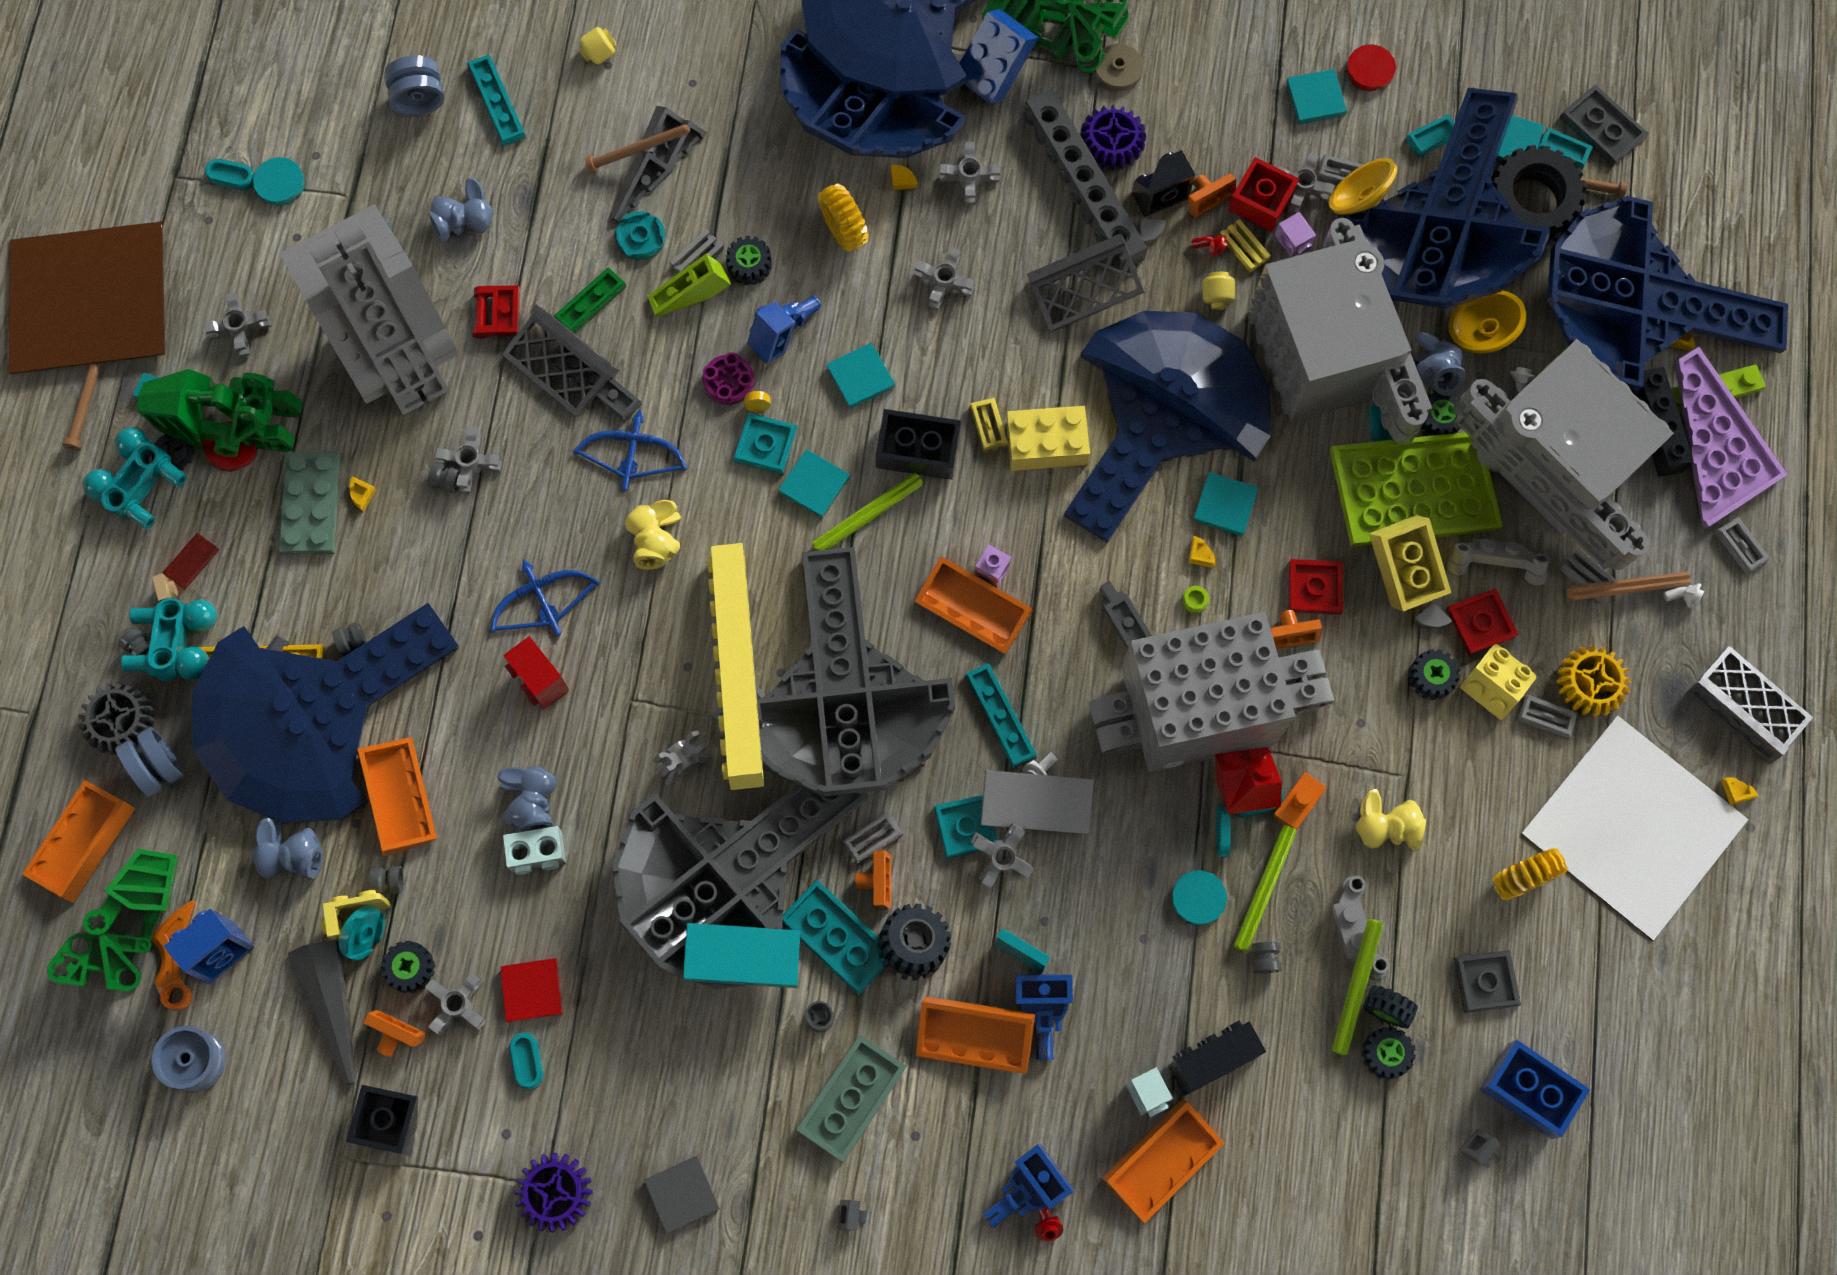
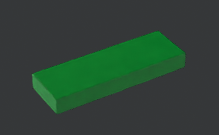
(590, 300)

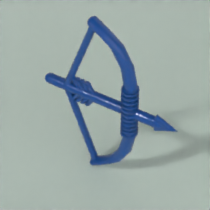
(629, 465)
(547, 611)

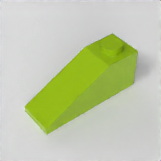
(690, 286)

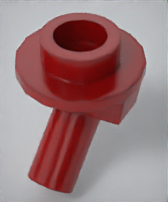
(1216, 244)
(1050, 1227)

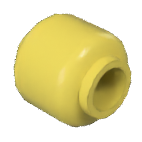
(597, 45)
(1218, 290)

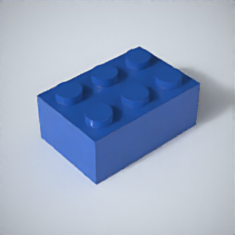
(996, 55)
(208, 945)
(1535, 1089)

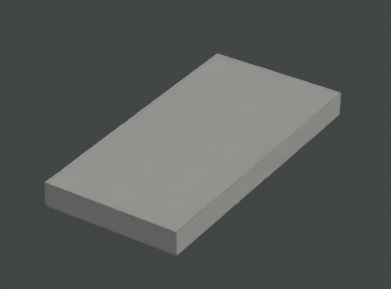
(1037, 801)

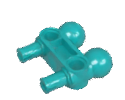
(134, 478)
(170, 639)

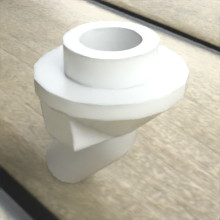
(1522, 377)
(1690, 594)
(1041, 768)

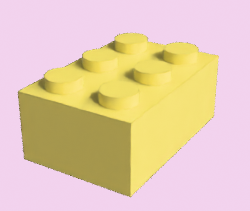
(1047, 438)
(1410, 563)

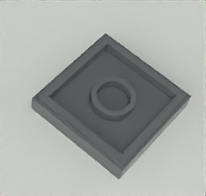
(1487, 981)
(682, 1194)

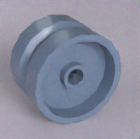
(414, 85)
(149, 761)
(188, 1059)

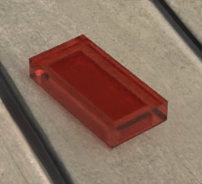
(190, 561)

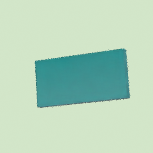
(836, 936)
(741, 955)

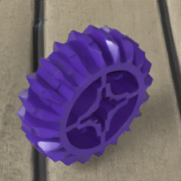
(1125, 130)
(548, 1205)

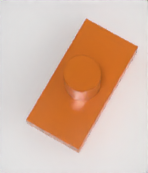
(1210, 194)
(1295, 633)
(1300, 801)
(878, 880)
(394, 1031)

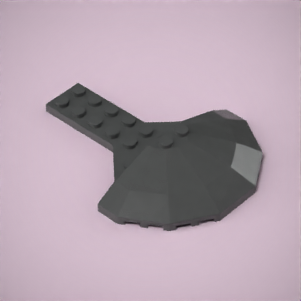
(846, 710)
(713, 869)

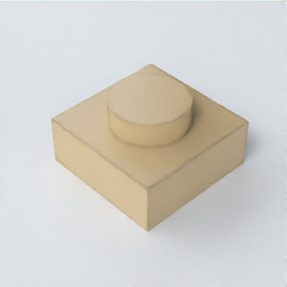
(164, 587)

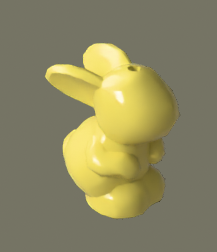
(653, 543)
(1400, 824)

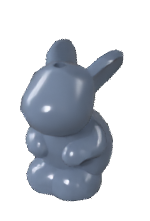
(449, 215)
(1441, 366)
(530, 807)
(297, 854)

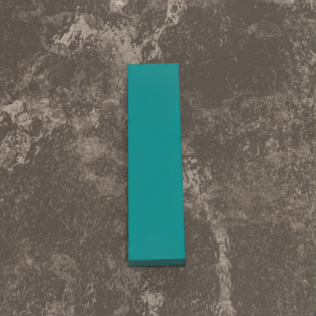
(496, 100)
(1000, 715)

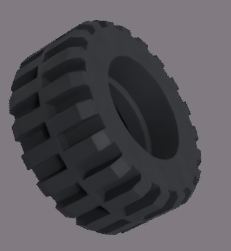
(1550, 170)

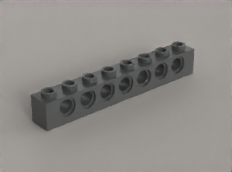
(1048, 107)

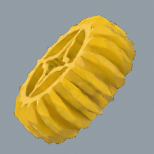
(843, 217)
(1602, 662)
(1529, 874)

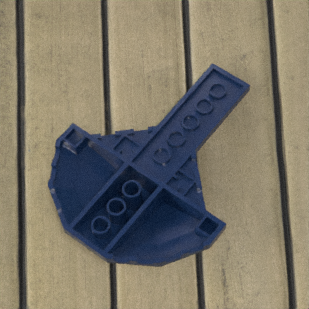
(887, 43)
(857, 118)
(1454, 230)
(1631, 298)
(1174, 393)
(288, 726)

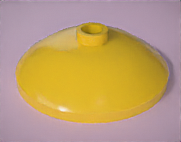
(1363, 187)
(1487, 322)

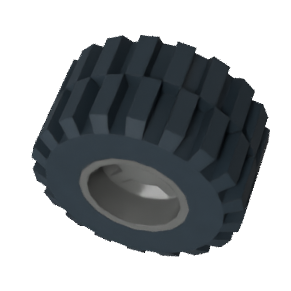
(914, 942)

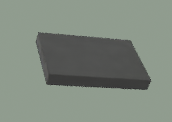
(1604, 125)

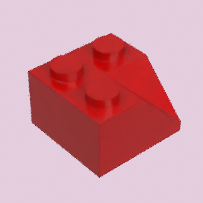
(1263, 194)
(540, 678)
(1248, 780)

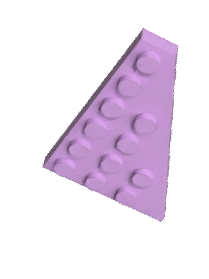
(1725, 446)

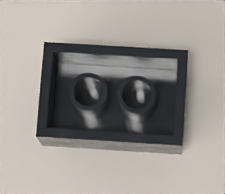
(918, 444)
(1216, 1056)

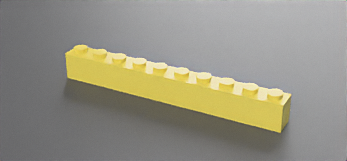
(736, 668)

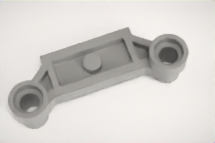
(1500, 554)
(1352, 923)

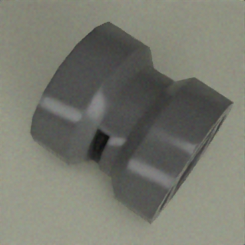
(443, 477)
(349, 638)
(135, 642)
(387, 880)
(1266, 960)
(819, 1012)

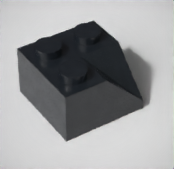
(1166, 186)
(384, 1120)

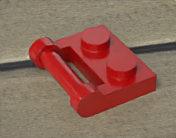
(504, 311)

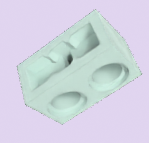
(534, 841)
(1149, 1093)

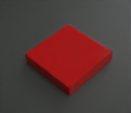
(1316, 586)
(1482, 622)
(531, 990)

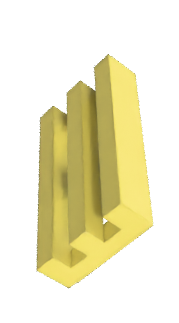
(1251, 239)
(993, 443)

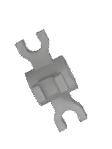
(1307, 175)
(969, 182)
(961, 284)
(231, 318)
(467, 470)
(682, 757)
(1009, 842)
(443, 1020)

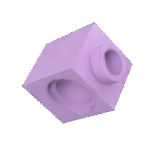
(1295, 235)
(992, 566)

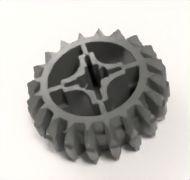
(109, 701)

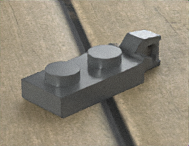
(1122, 614)

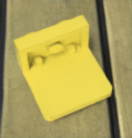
(1498, 681)
(340, 907)

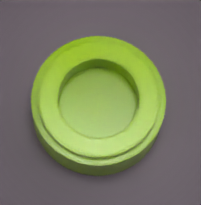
(1195, 599)

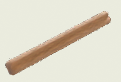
(1628, 586)

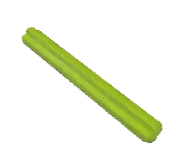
(868, 513)
(1265, 888)
(1357, 987)

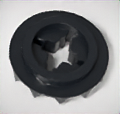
(184, 455)

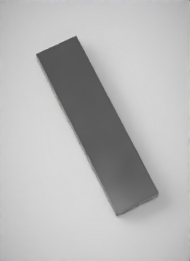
(611, 395)

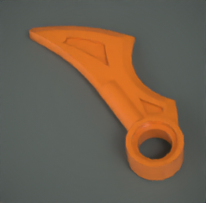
(170, 974)

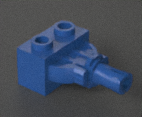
(775, 324)
(1049, 999)
(1035, 1183)

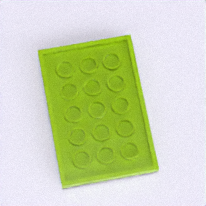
(1424, 478)

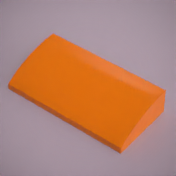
(973, 605)
(396, 796)
(78, 841)
(975, 1034)
(1163, 1160)

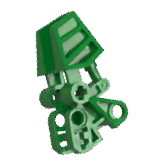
(1082, 27)
(175, 403)
(141, 884)

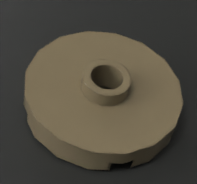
(1120, 77)

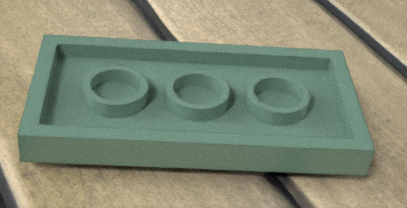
(310, 503)
(851, 1098)

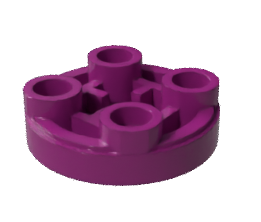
(728, 379)

